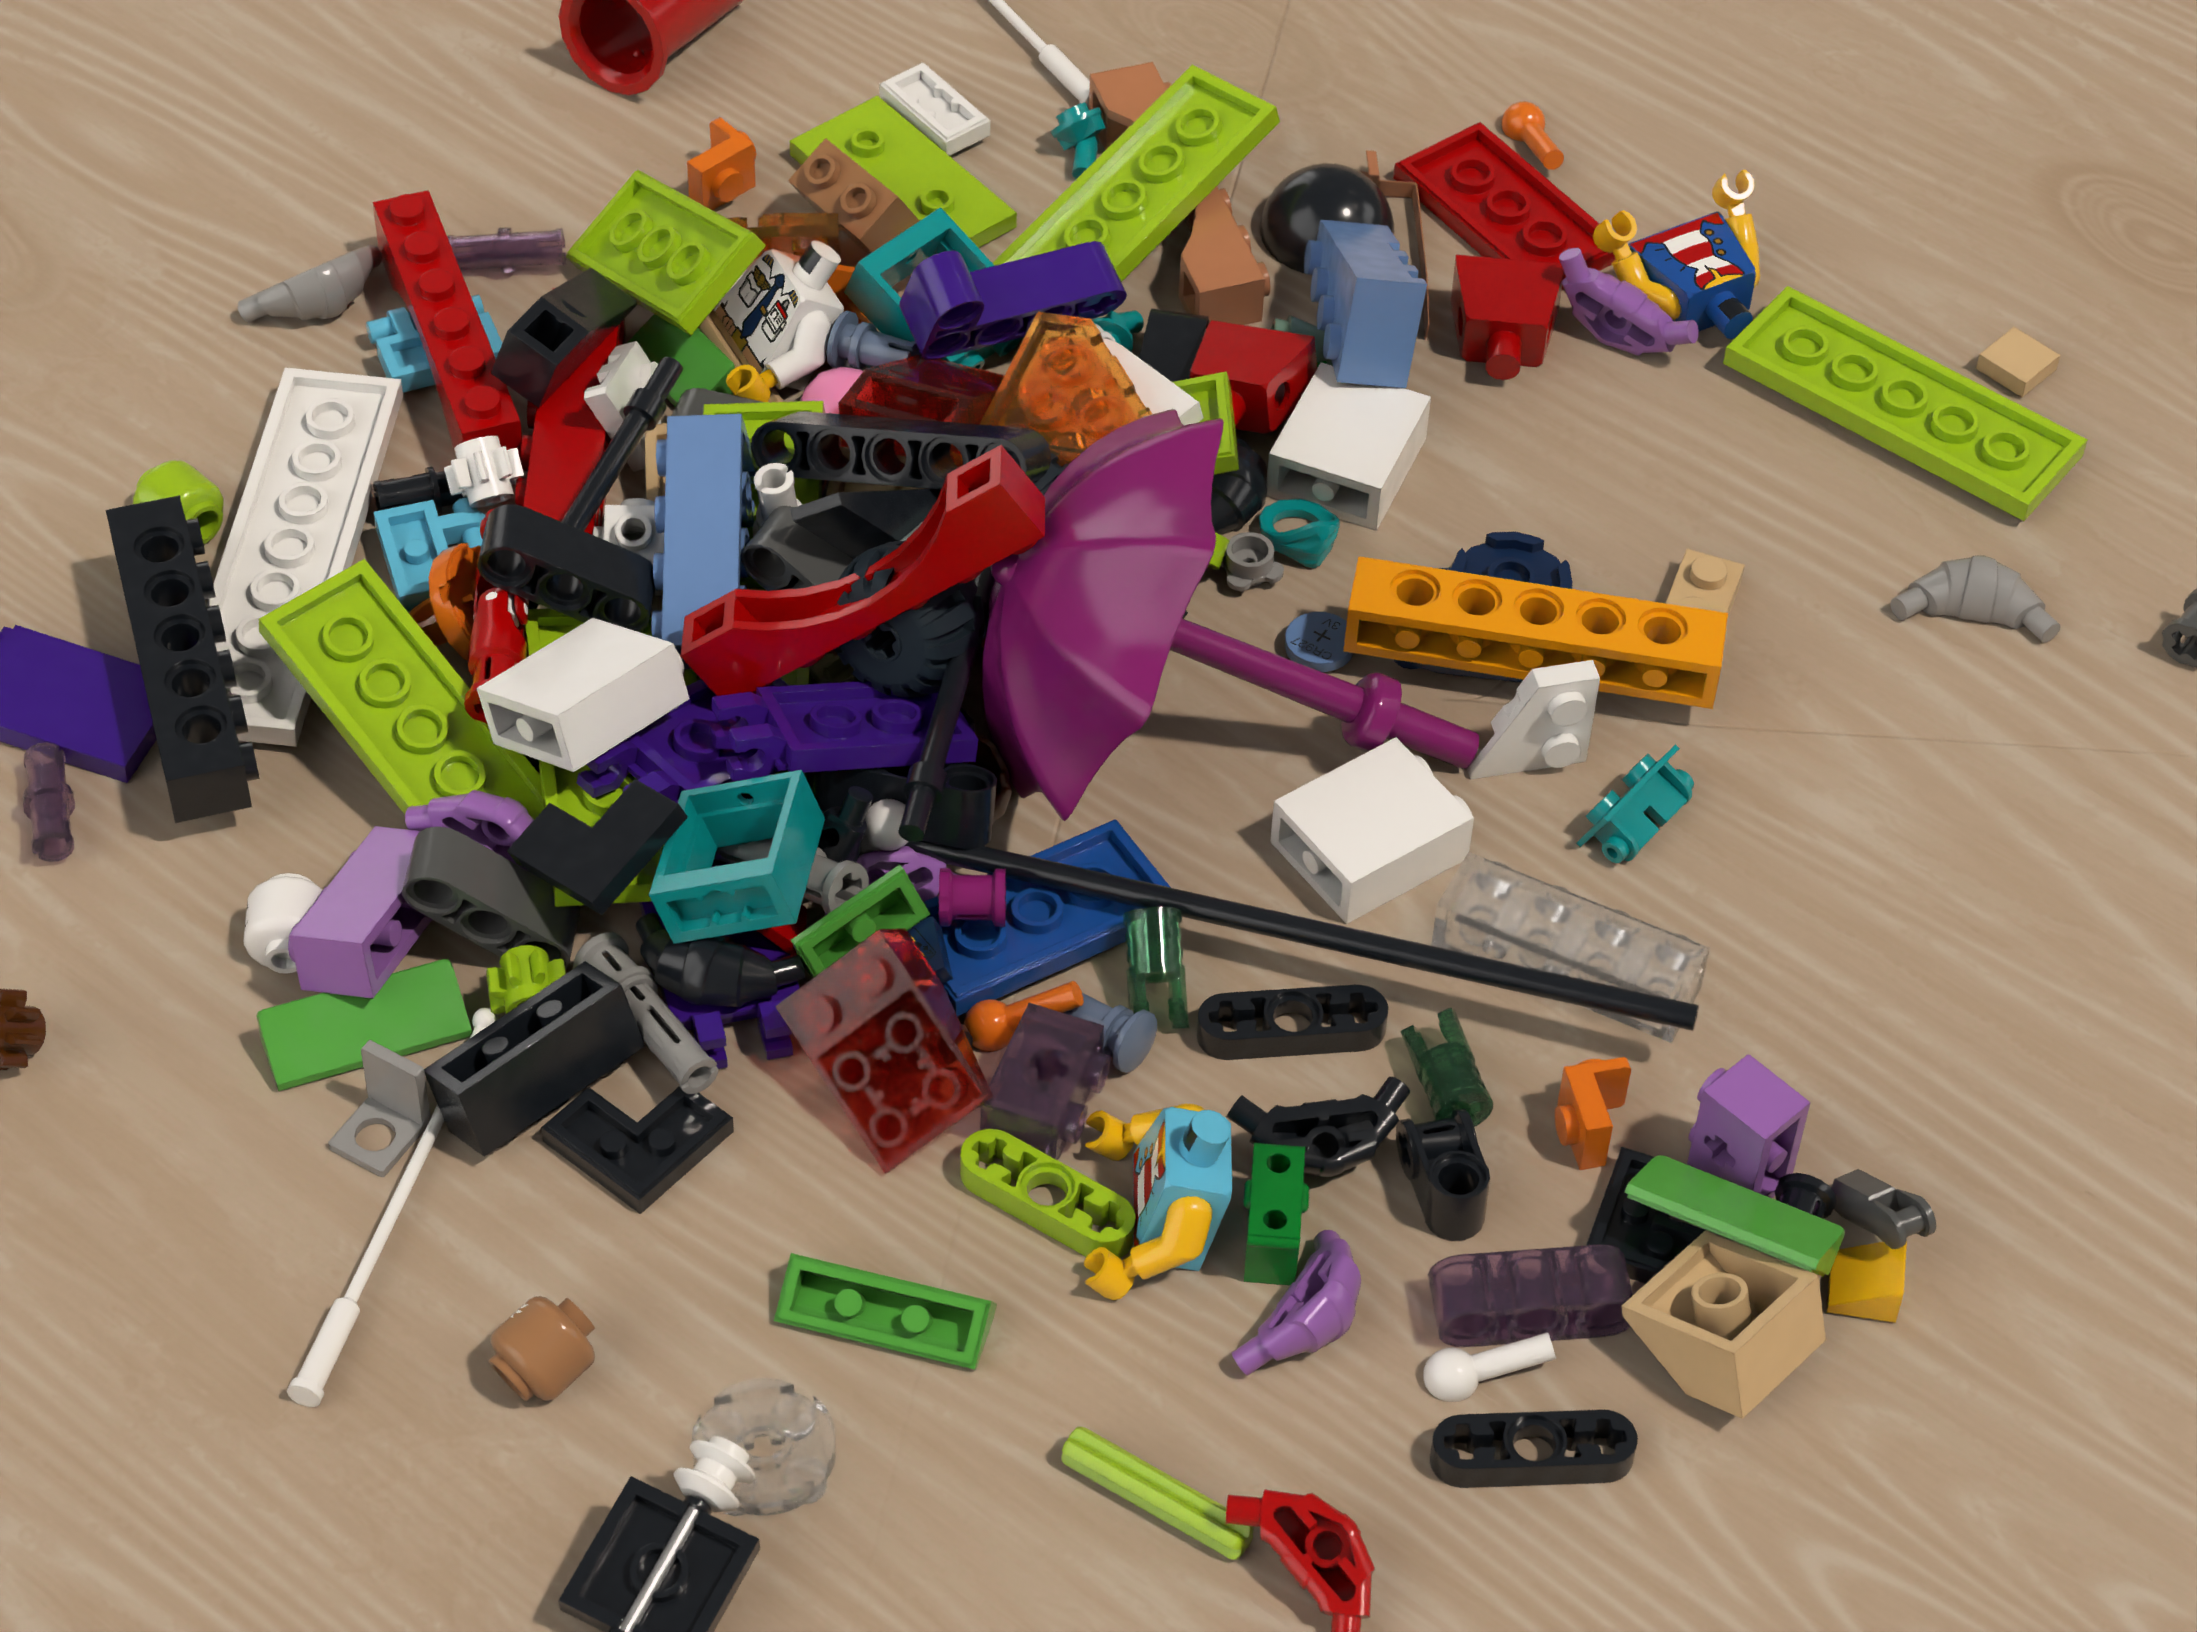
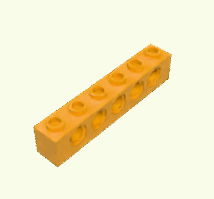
(1522, 626)

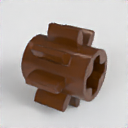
(20, 1029)

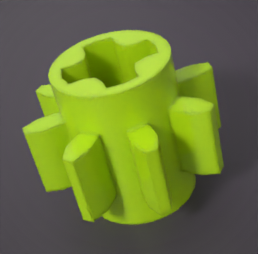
(521, 975)

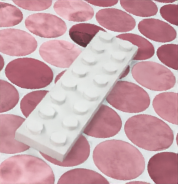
(298, 526)

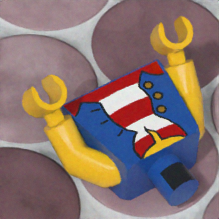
(1696, 268)

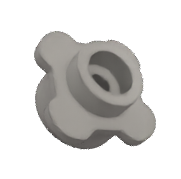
(1250, 561)

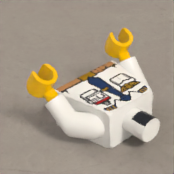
(781, 319)

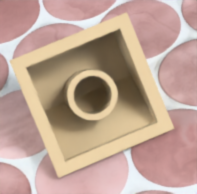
(1728, 1321)

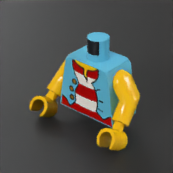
(1177, 1191)

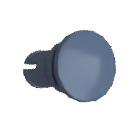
(863, 344)
(1126, 1034)

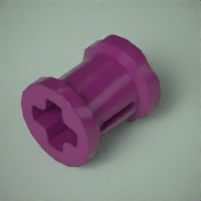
(972, 897)

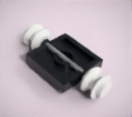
(664, 1558)

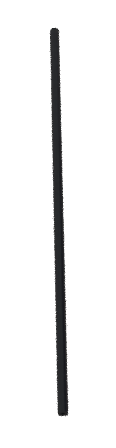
(1315, 933)

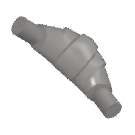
(316, 292)
(1977, 591)

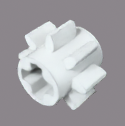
(484, 471)

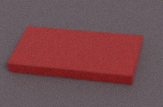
(1499, 200)

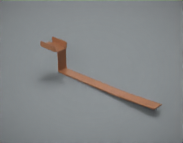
(1406, 190)

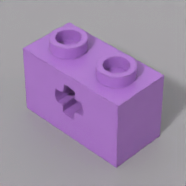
(1748, 1126)

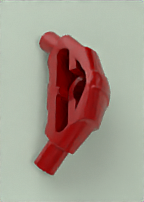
(1317, 1548)

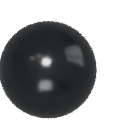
(1313, 194)

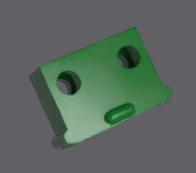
(1275, 1208)

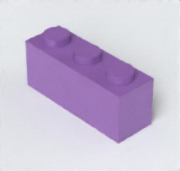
(360, 920)

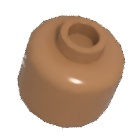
(542, 1348)

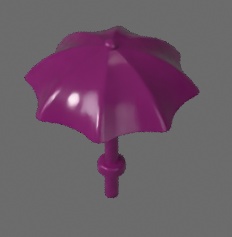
(1102, 601)

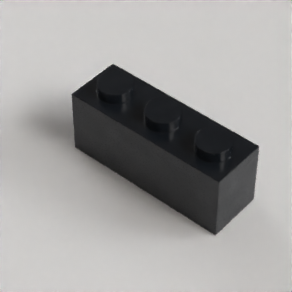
(534, 1058)

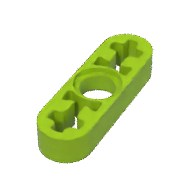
(1034, 1168)

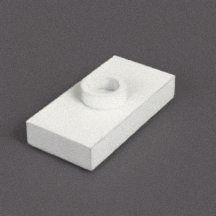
(935, 108)

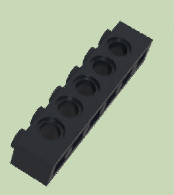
(179, 659)

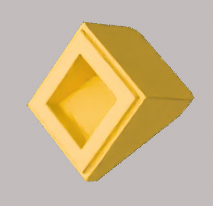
(1867, 1282)

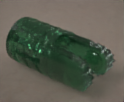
(1156, 957)
(1449, 1070)

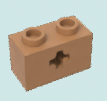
(865, 207)

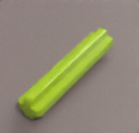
(1155, 1492)

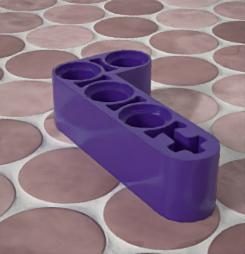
(968, 310)

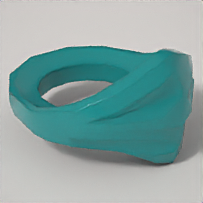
(1304, 544)

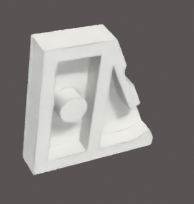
(625, 372)
(1543, 723)

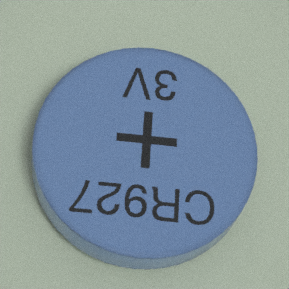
(1317, 641)

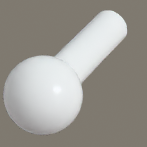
(882, 826)
(1455, 1374)

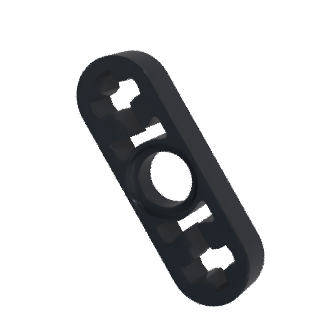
(1310, 1002)
(1554, 1427)

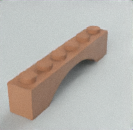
(1217, 263)

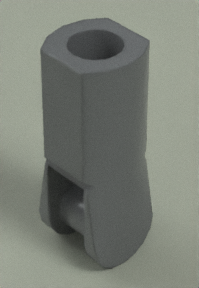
(1882, 1208)

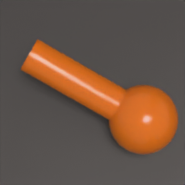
(1526, 123)
(994, 1022)

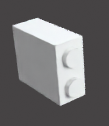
(1348, 447)
(583, 694)
(1371, 829)

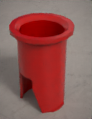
(629, 41)

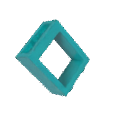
(878, 272)
(746, 895)

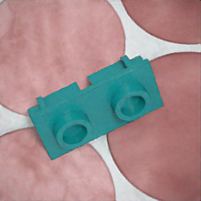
(1621, 821)

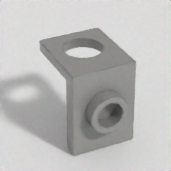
(394, 1099)

